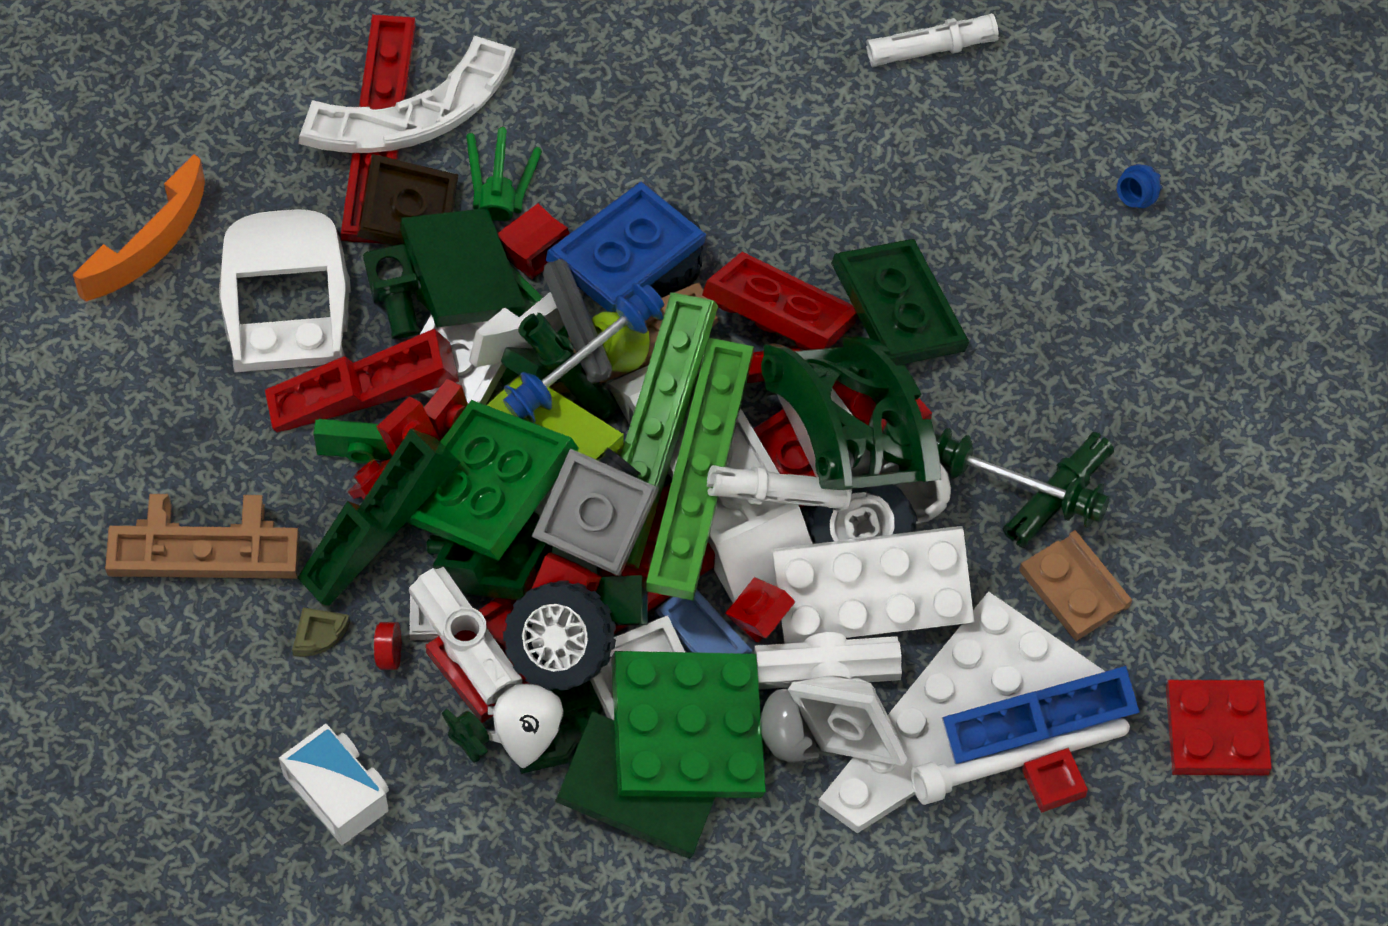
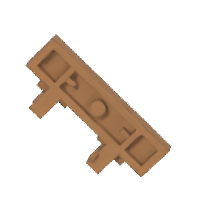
(171, 550)

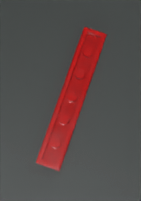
(382, 86)

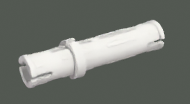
(949, 36)
(760, 486)

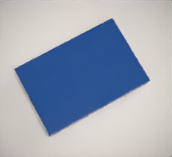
(627, 244)

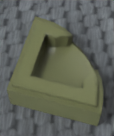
(318, 630)

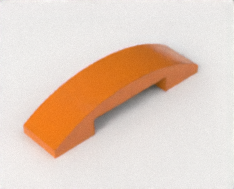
(110, 270)

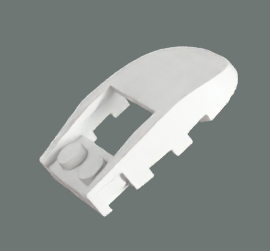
(275, 246)

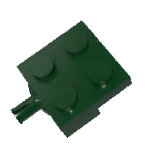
(488, 577)

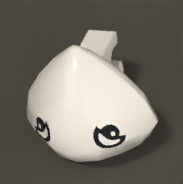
(526, 721)

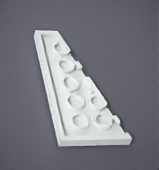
(979, 665)

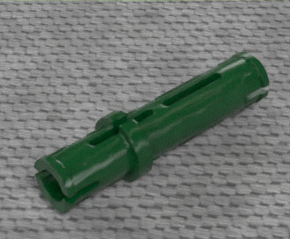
(553, 352)
(1043, 505)

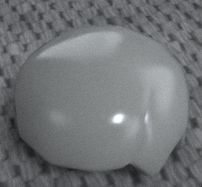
(786, 729)

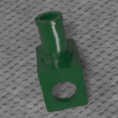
(396, 291)

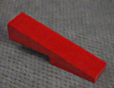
(349, 386)

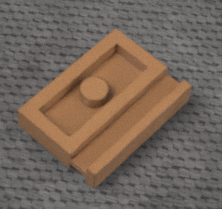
(1075, 585)

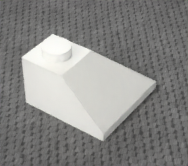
(848, 718)

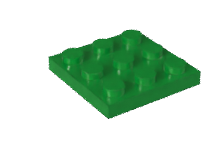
(498, 483)
(687, 724)

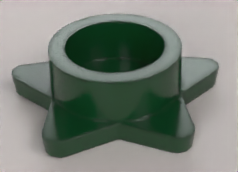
(468, 733)

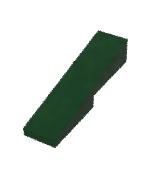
(364, 529)

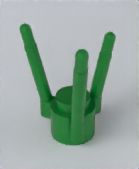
(498, 192)

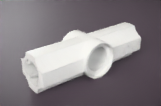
(451, 613)
(827, 656)

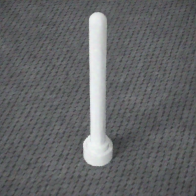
(934, 781)

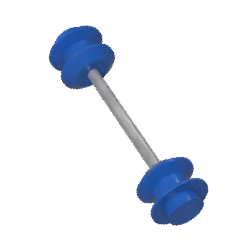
(632, 312)

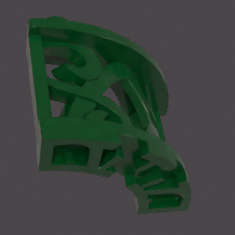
(864, 366)

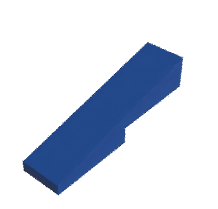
(1040, 715)

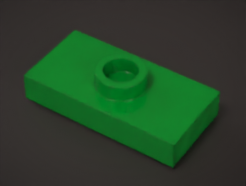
(349, 439)

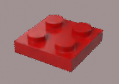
(1218, 727)

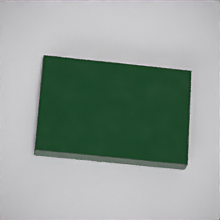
(461, 266)
(900, 301)
(593, 790)

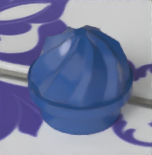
(1139, 186)

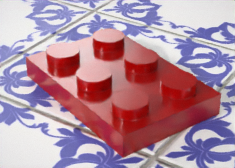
(780, 302)

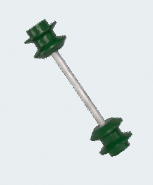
(1076, 499)

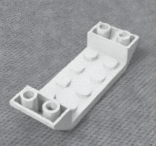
(740, 531)

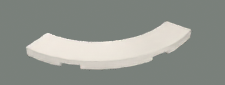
(415, 118)

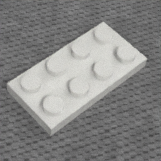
(875, 584)

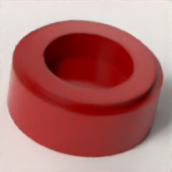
(387, 645)

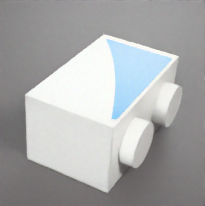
(335, 783)

